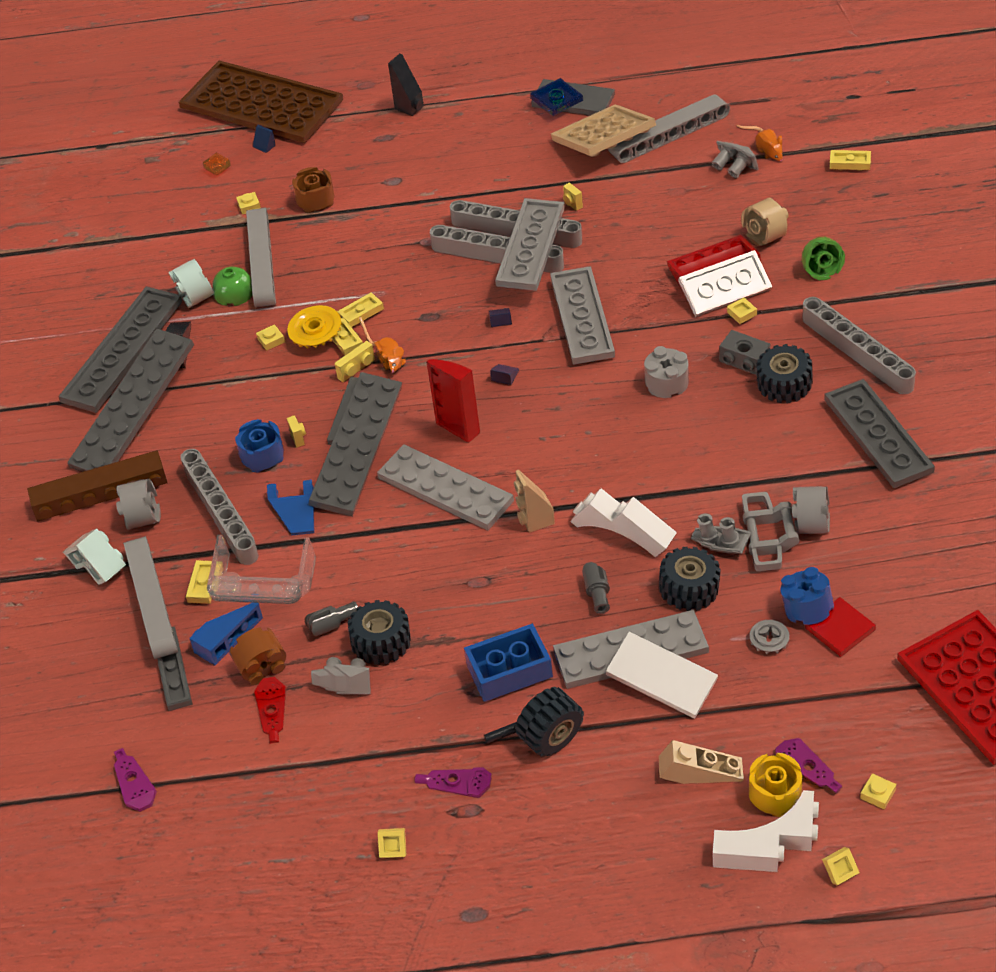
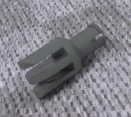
(596, 586)
(328, 618)

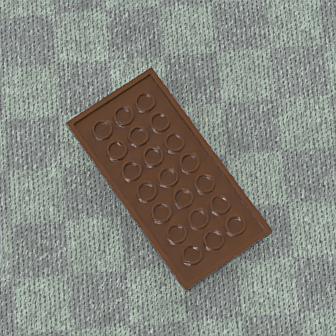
(262, 99)

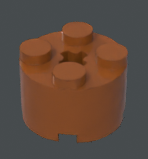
(313, 189)
(258, 655)

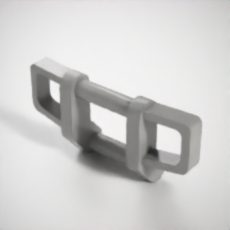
(767, 516)

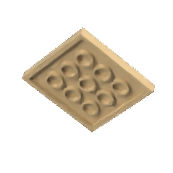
(603, 130)

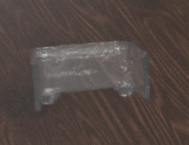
(232, 588)

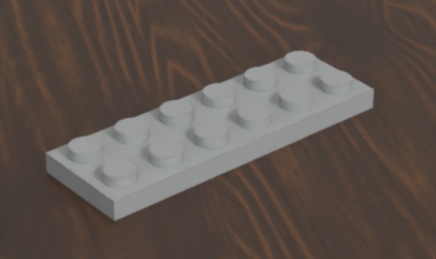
(530, 244)
(582, 315)
(446, 487)
(588, 658)

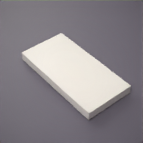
(725, 283)
(661, 675)

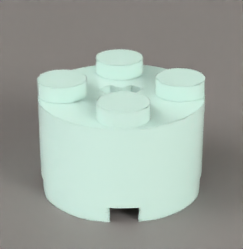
(191, 283)

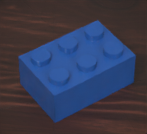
(508, 662)

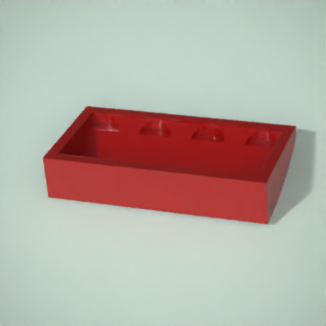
(710, 256)
(454, 398)

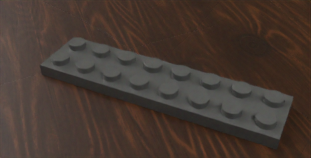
(119, 349)
(131, 401)
(355, 444)

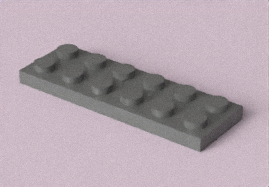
(879, 433)

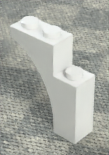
(627, 519)
(764, 846)

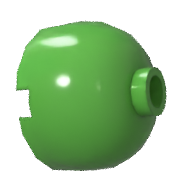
(822, 258)
(232, 286)

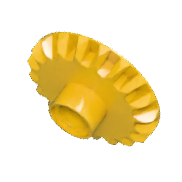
(314, 326)

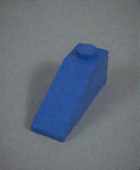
(218, 635)

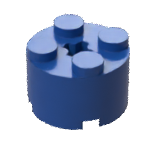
(259, 445)
(807, 596)

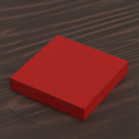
(842, 628)

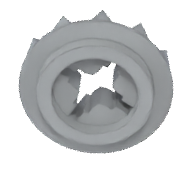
(760, 632)

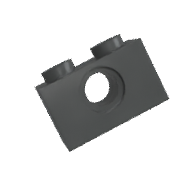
(742, 351)

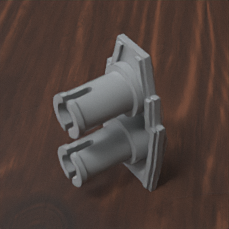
(741, 154)
(720, 538)
(343, 678)

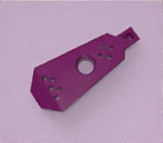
(805, 756)
(463, 785)
(137, 793)

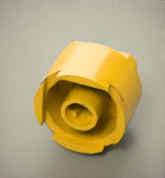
(775, 783)

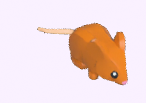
(767, 142)
(388, 351)

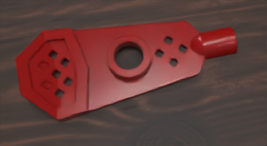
(271, 694)

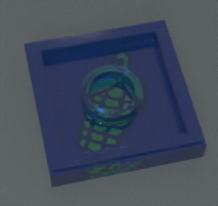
(556, 97)

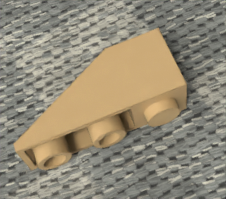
(533, 504)
(696, 764)

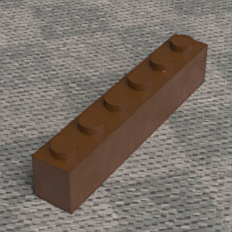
(93, 485)

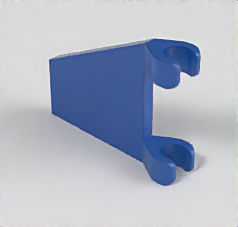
(294, 510)

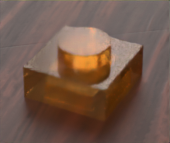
(216, 163)

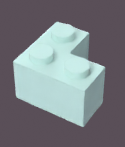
(95, 555)

